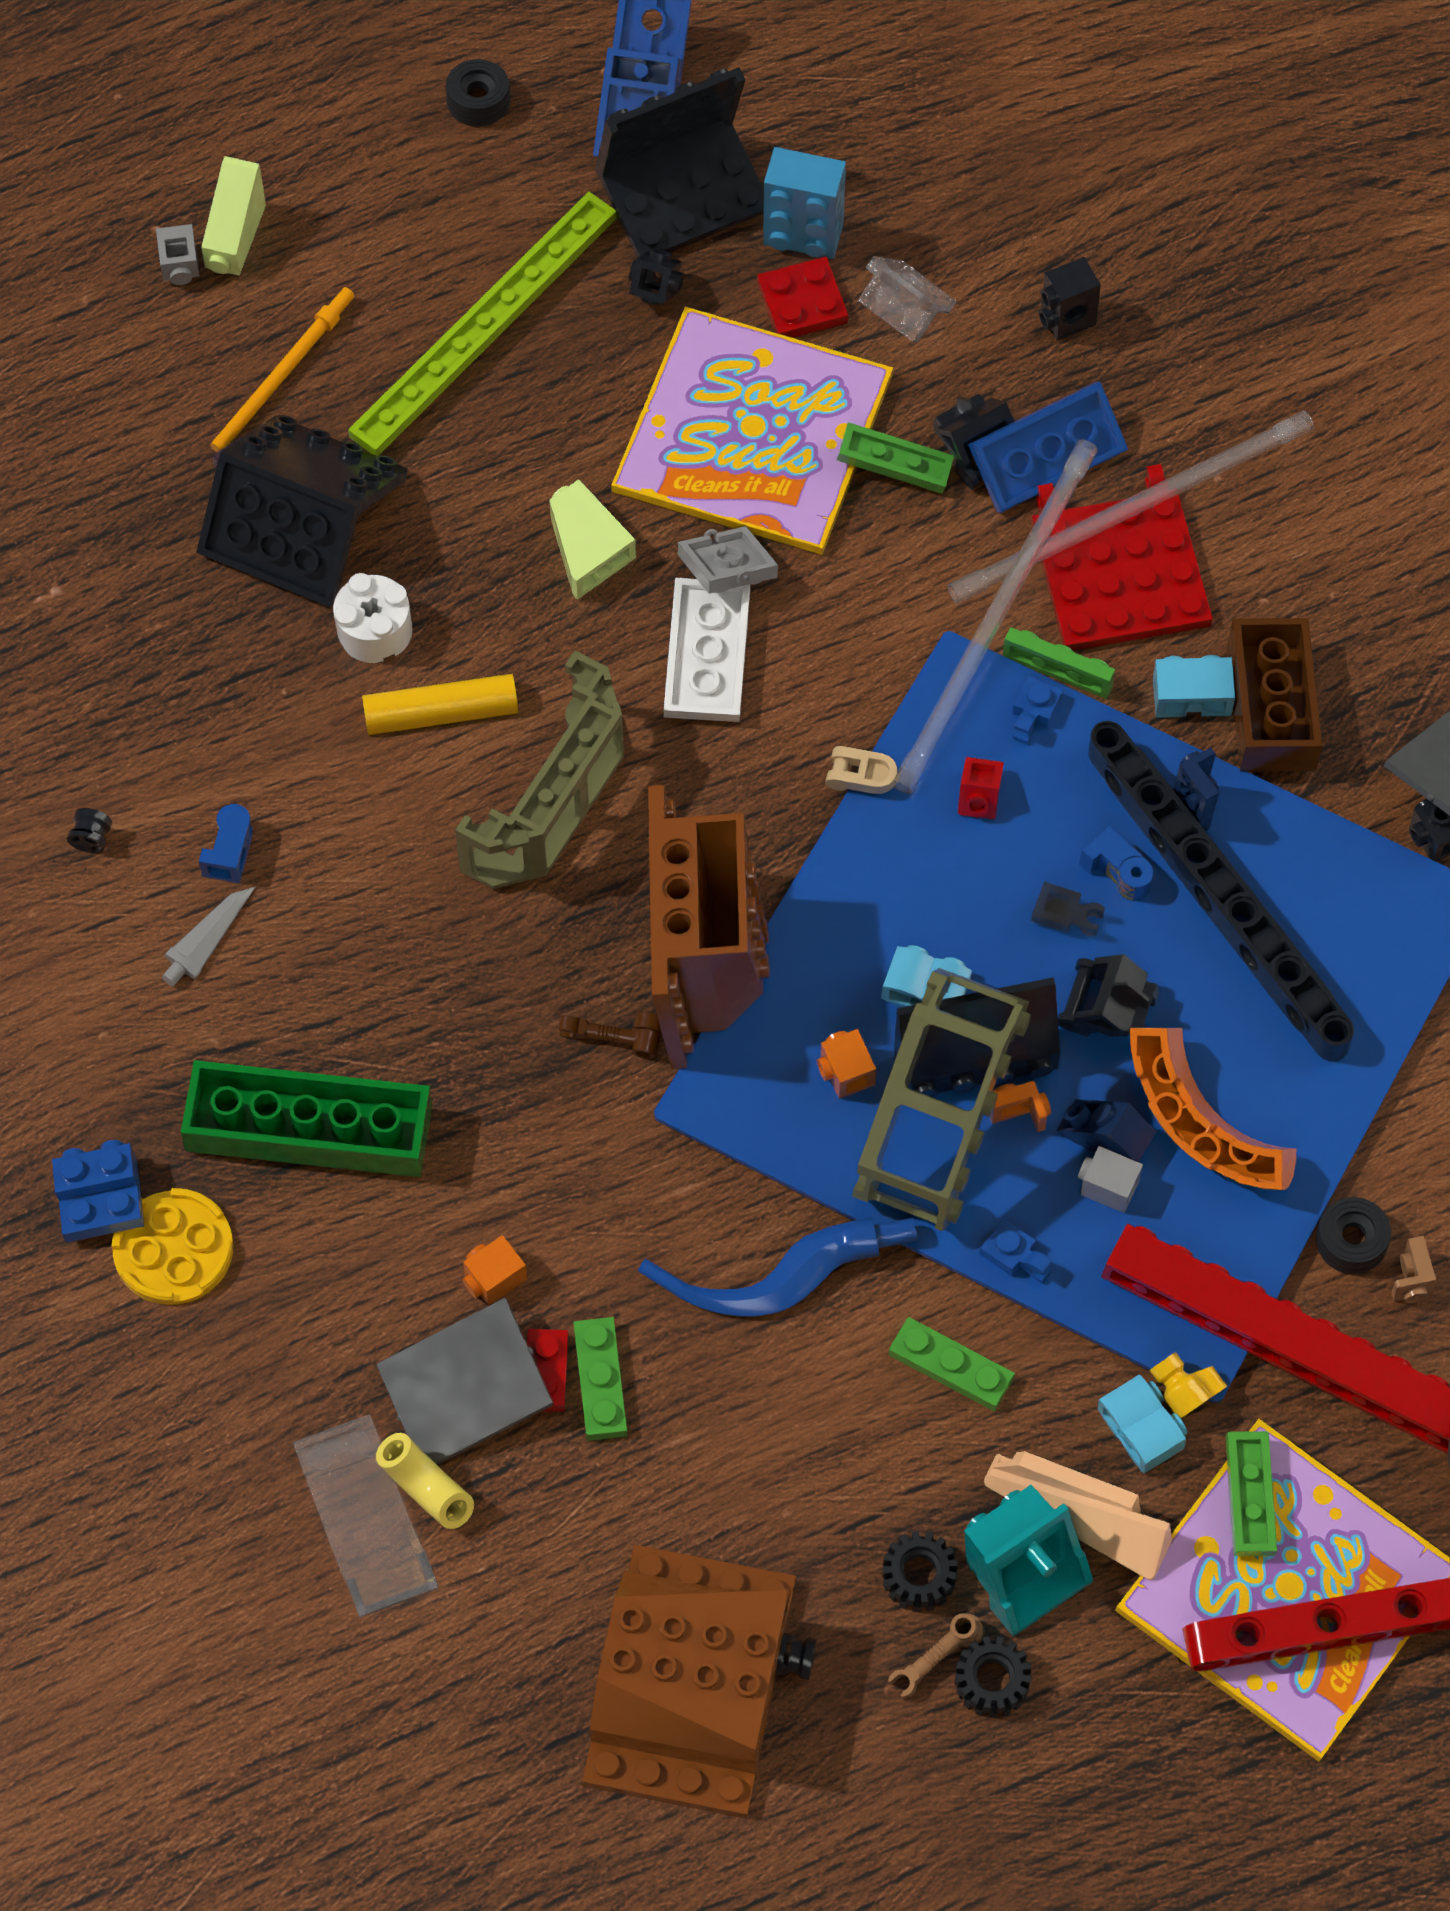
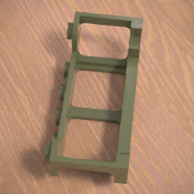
(558, 793)
(898, 1094)

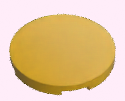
(178, 1251)

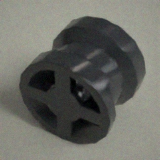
(89, 830)
(800, 1658)

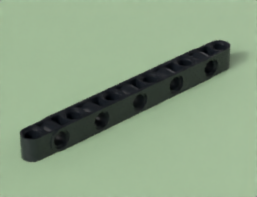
(1220, 891)

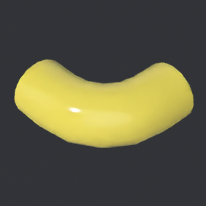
(424, 1481)

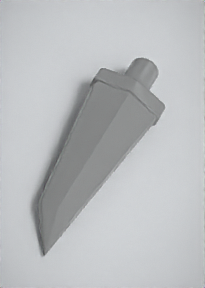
(197, 946)

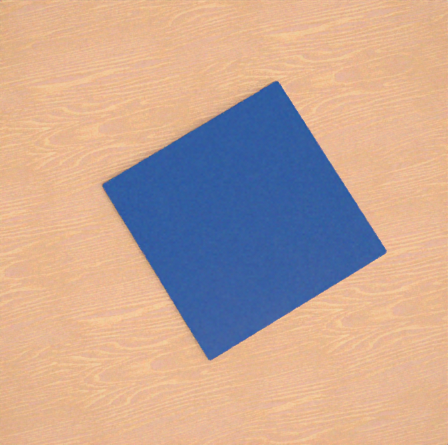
(966, 889)

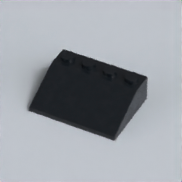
(960, 1063)

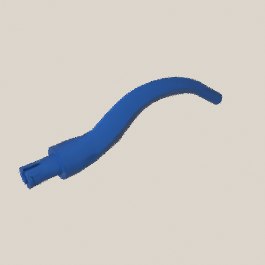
(797, 1273)

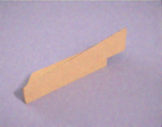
(1101, 1512)

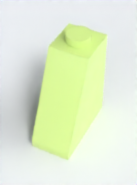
(233, 216)
(588, 538)

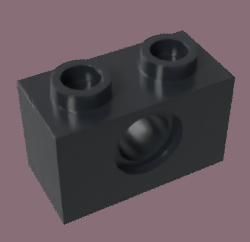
(1069, 299)

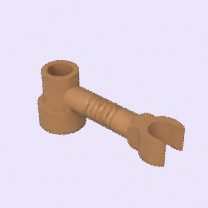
(952, 1640)

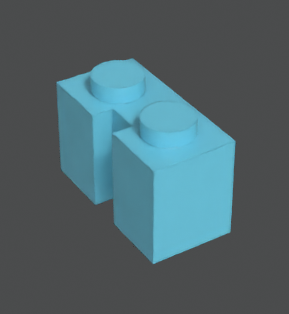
(1193, 686)

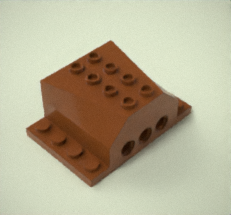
(703, 923)
(687, 1680)

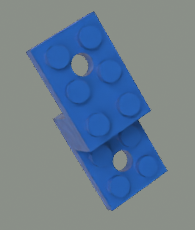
(643, 60)

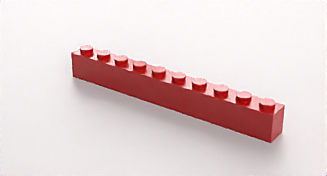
(1282, 1334)

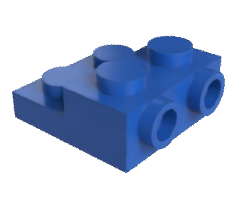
(98, 1191)

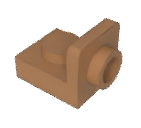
(1418, 1267)

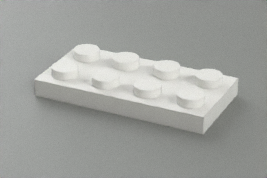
(706, 652)

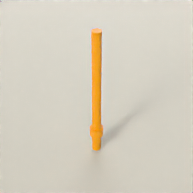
(325, 320)

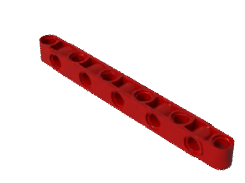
(1295, 1630)

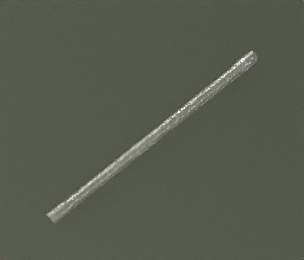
(1280, 433)
(916, 759)

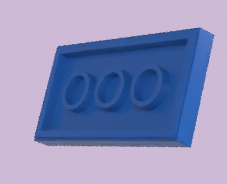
(1039, 445)

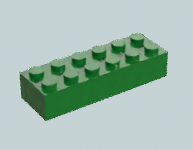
(307, 1118)

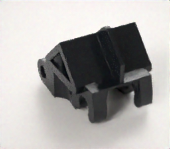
(967, 423)
(1120, 1001)

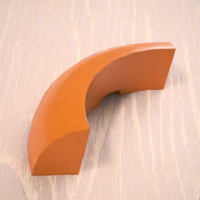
(1193, 1123)

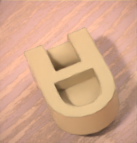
(874, 775)

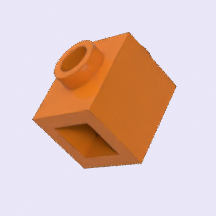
(846, 1063)
(493, 1270)

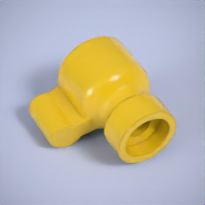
(1183, 1390)

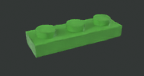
(895, 457)
(1059, 662)
(951, 1364)
(600, 1378)
(1251, 1493)

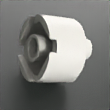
(372, 617)

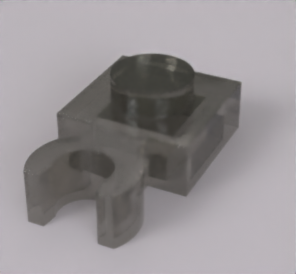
(1061, 908)

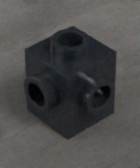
(648, 285)
(1431, 830)

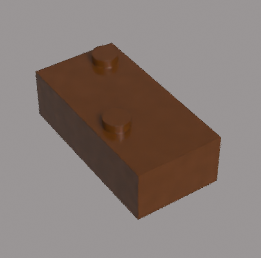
(1274, 694)

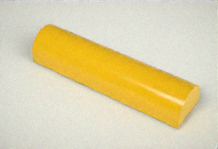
(440, 704)

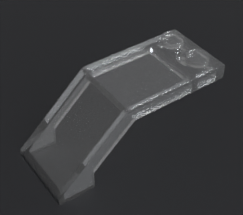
(364, 1517)

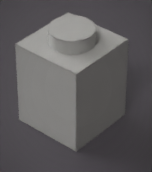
(1110, 1178)

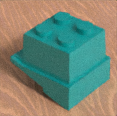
(1026, 1558)

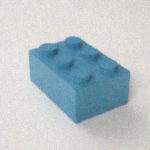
(804, 203)

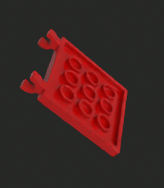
(1127, 579)

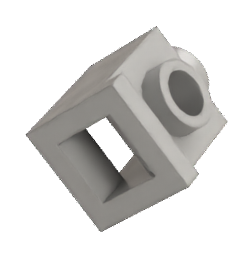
(178, 259)

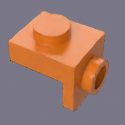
(1020, 1100)

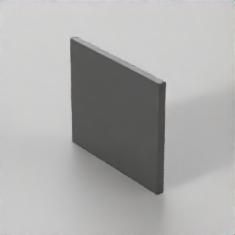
(1426, 763)
(465, 1383)

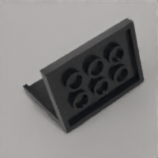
(680, 165)
(291, 504)

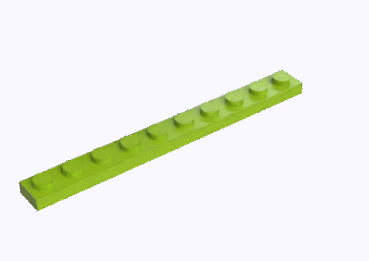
(482, 324)

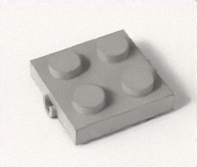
(728, 560)

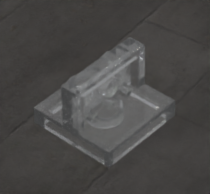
(903, 297)

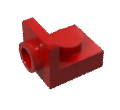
(980, 788)

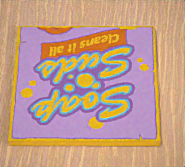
(750, 430)
(1327, 1547)

